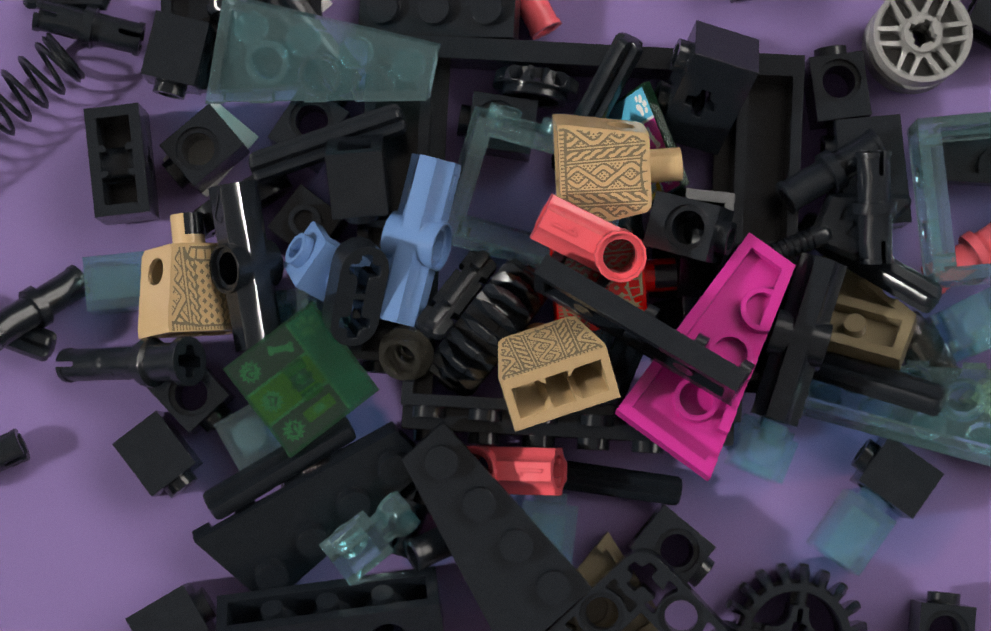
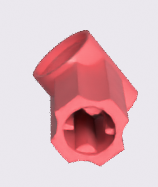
(584, 238)
(525, 468)

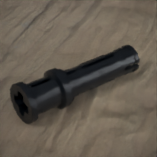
(147, 362)

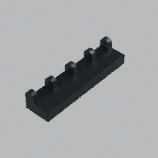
(640, 329)

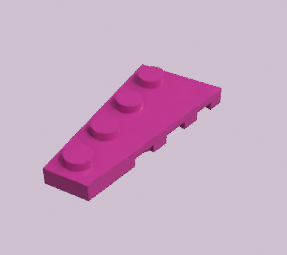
(736, 317)

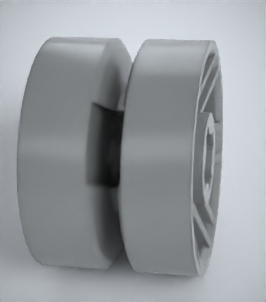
(901, 65)

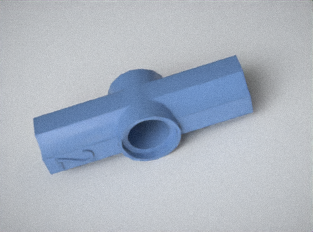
(418, 237)

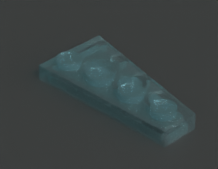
(299, 56)
(958, 431)

